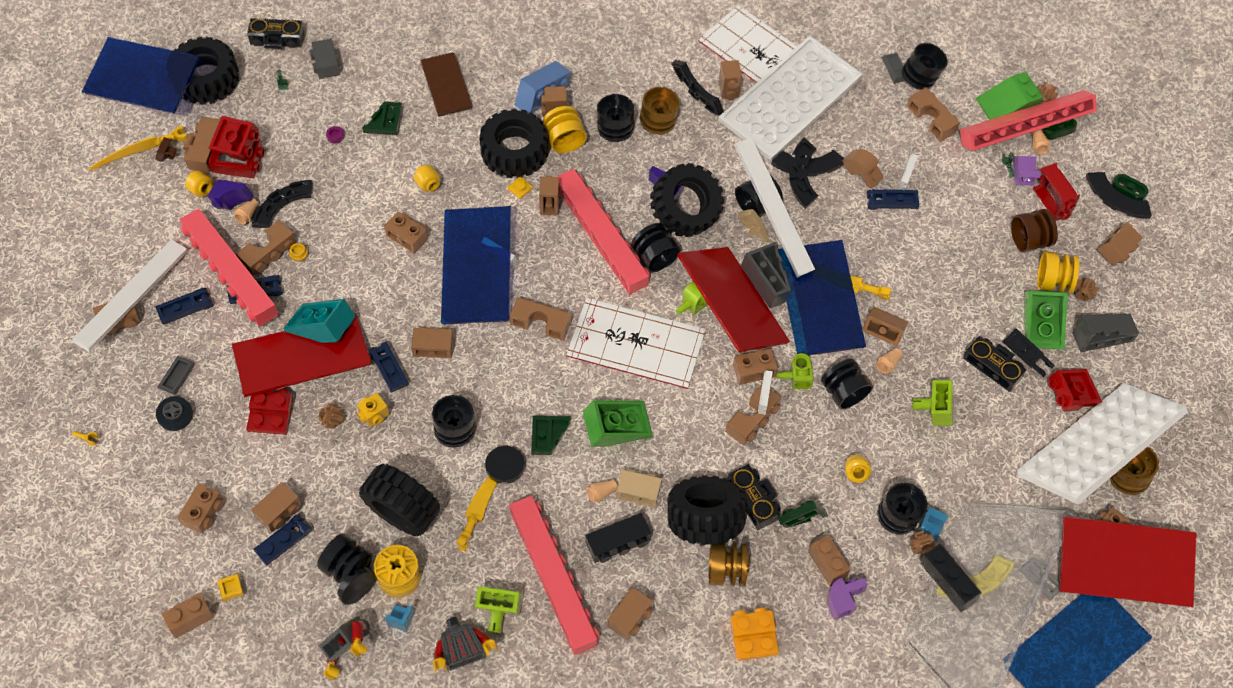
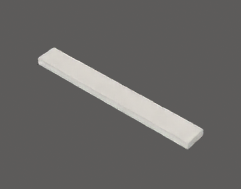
(774, 207)
(129, 295)

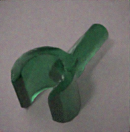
(282, 83)
(1008, 162)

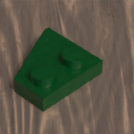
(385, 120)
(547, 433)
(801, 514)

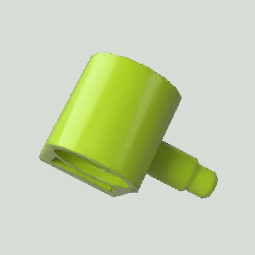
(692, 300)
(800, 377)

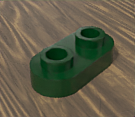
(1060, 129)
(1130, 186)

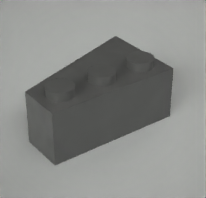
(766, 273)
(1104, 331)

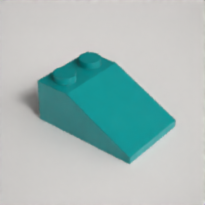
(321, 320)

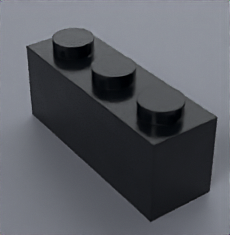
(618, 538)
(950, 578)

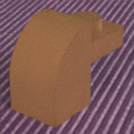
(865, 164)

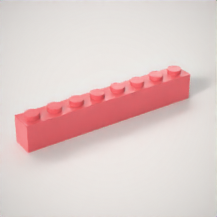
(1028, 120)
(602, 232)
(228, 267)
(553, 576)

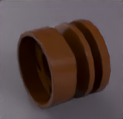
(1034, 230)

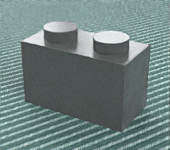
(325, 58)

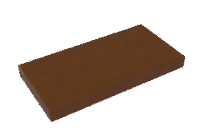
(446, 84)

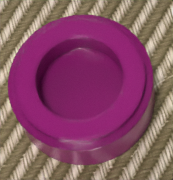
(335, 134)

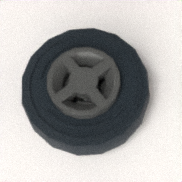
(168, 408)

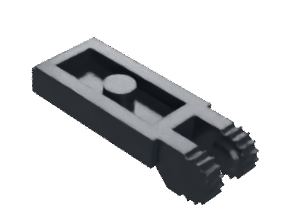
(1026, 351)

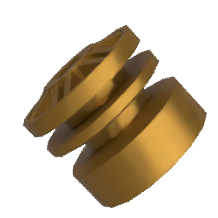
(659, 110)
(1137, 474)
(728, 564)

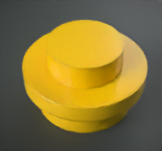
(298, 252)

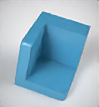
(933, 522)
(400, 617)

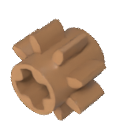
(1047, 91)
(1086, 289)
(331, 416)
(922, 543)

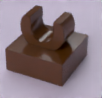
(165, 150)

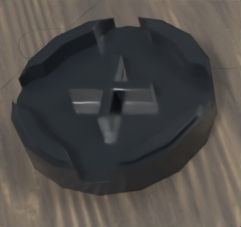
(504, 464)
(356, 586)

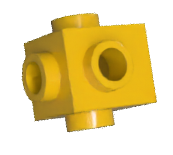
(372, 410)

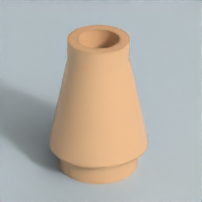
(1040, 142)
(245, 212)
(888, 362)
(601, 490)

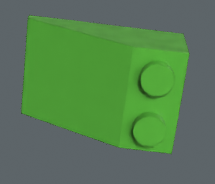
(1010, 96)
(1045, 318)
(616, 422)

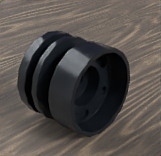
(924, 66)
(615, 117)
(748, 198)
(655, 247)
(846, 384)
(453, 411)
(905, 499)
(343, 557)

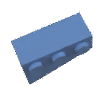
(533, 85)

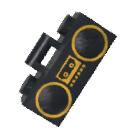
(275, 33)
(995, 362)
(758, 505)

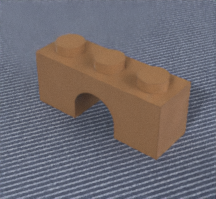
(926, 103)
(257, 259)
(527, 311)
(744, 427)

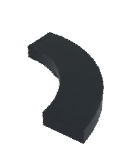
(695, 89)
(819, 165)
(798, 173)
(278, 199)
(1116, 200)

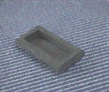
(894, 67)
(175, 375)

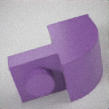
(1025, 170)
(839, 597)

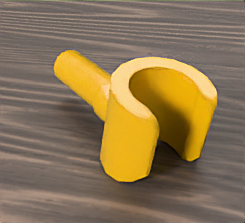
(86, 437)

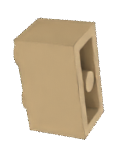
(638, 488)

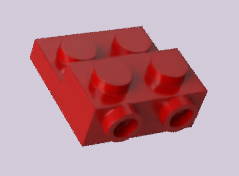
(234, 138)
(1074, 389)
(270, 412)

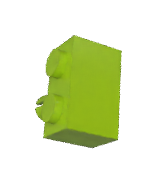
(940, 403)
(498, 603)

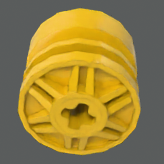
(564, 129)
(1057, 272)
(402, 580)

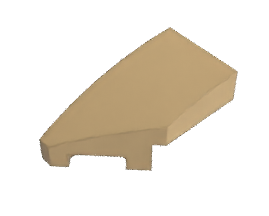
(754, 223)

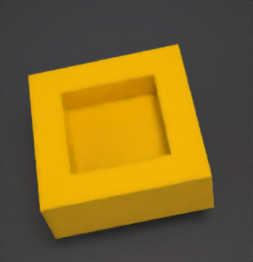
(520, 187)
(230, 587)

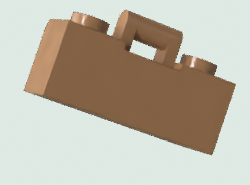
(199, 153)

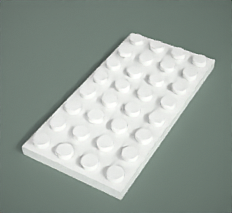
(790, 97)
(1101, 442)

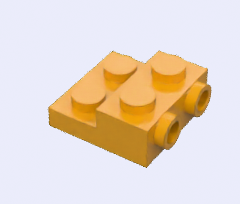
(754, 634)

